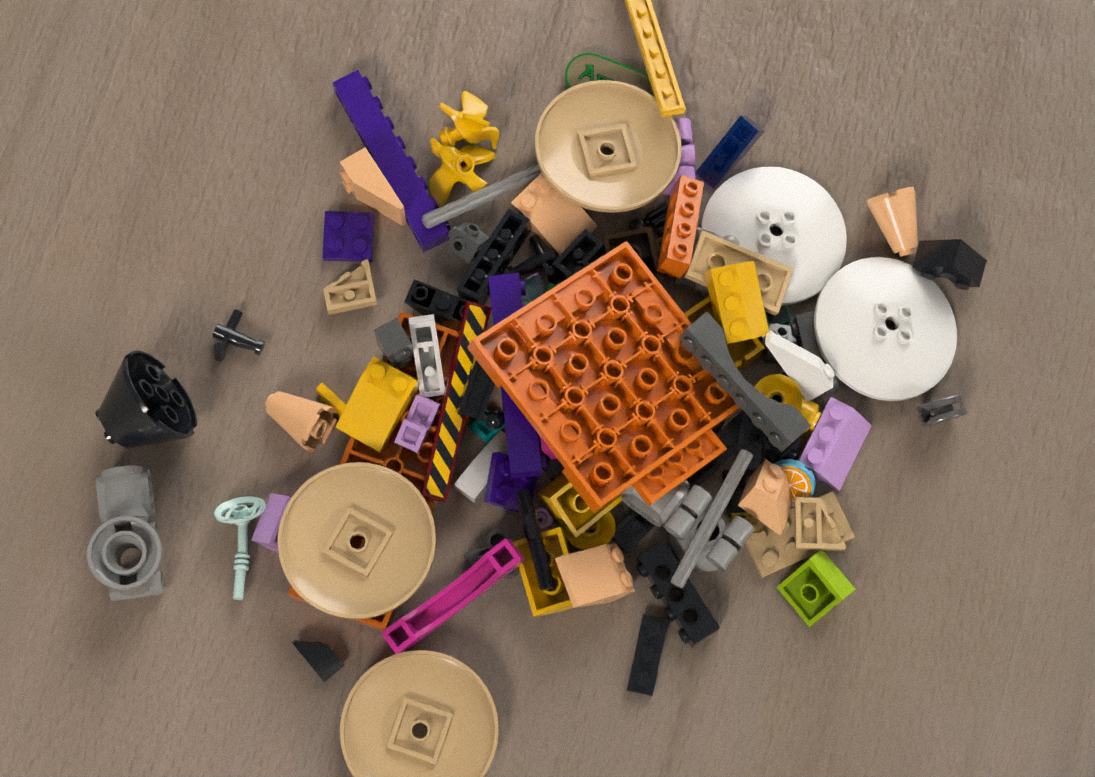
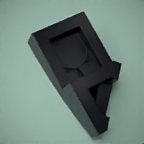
(319, 657)

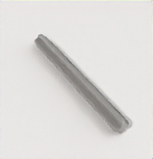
(481, 197)
(711, 518)

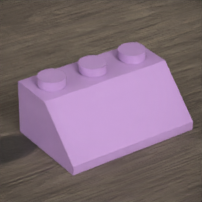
(834, 443)

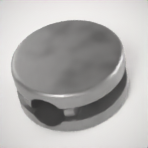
(941, 410)

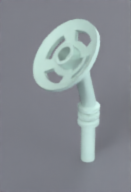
(240, 512)

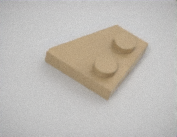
(351, 291)
(814, 526)

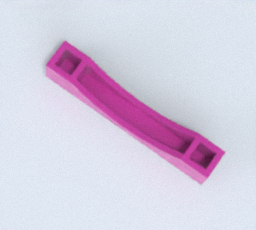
(452, 599)

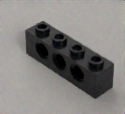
(494, 256)
(689, 633)

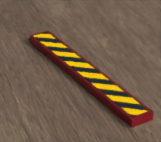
(449, 423)

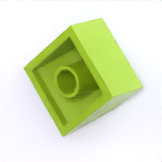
(815, 588)

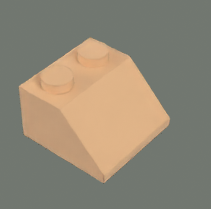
(768, 496)

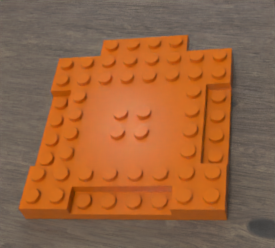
(609, 381)

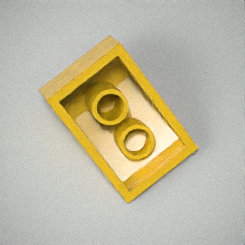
(377, 404)

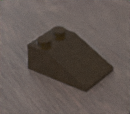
(643, 244)

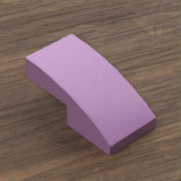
(417, 423)

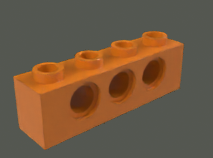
(680, 227)

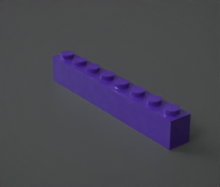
(389, 156)
(521, 436)

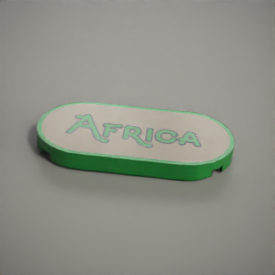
(594, 67)

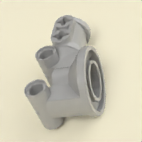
(124, 509)
(681, 513)

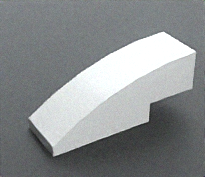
(474, 478)

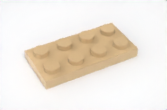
(716, 252)
(776, 552)

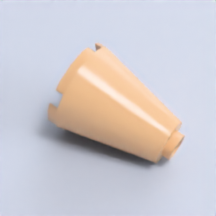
(897, 219)
(302, 418)

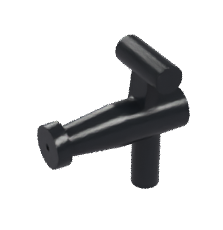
(542, 259)
(229, 335)

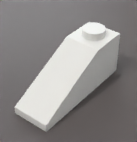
(427, 355)
(801, 366)

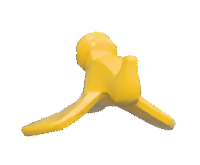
(468, 123)
(455, 167)

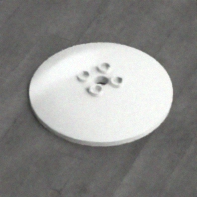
(809, 219)
(861, 347)

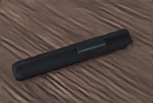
(534, 539)

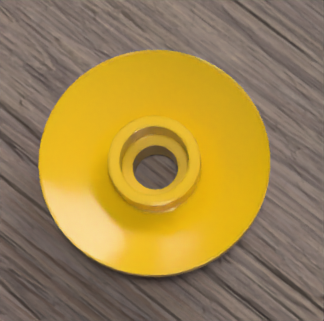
(782, 386)
(603, 534)

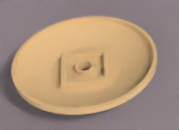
(613, 117)
(350, 503)
(412, 691)

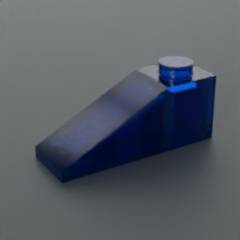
(729, 150)

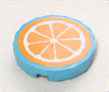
(800, 479)

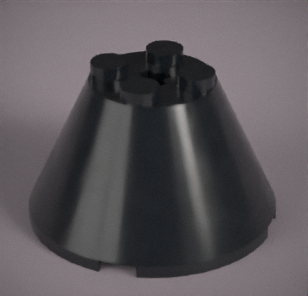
(145, 404)

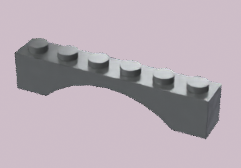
(777, 420)

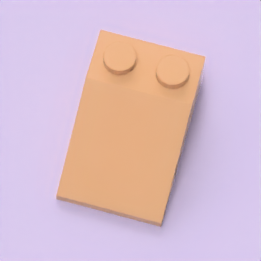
(370, 186)
(551, 215)
(595, 575)

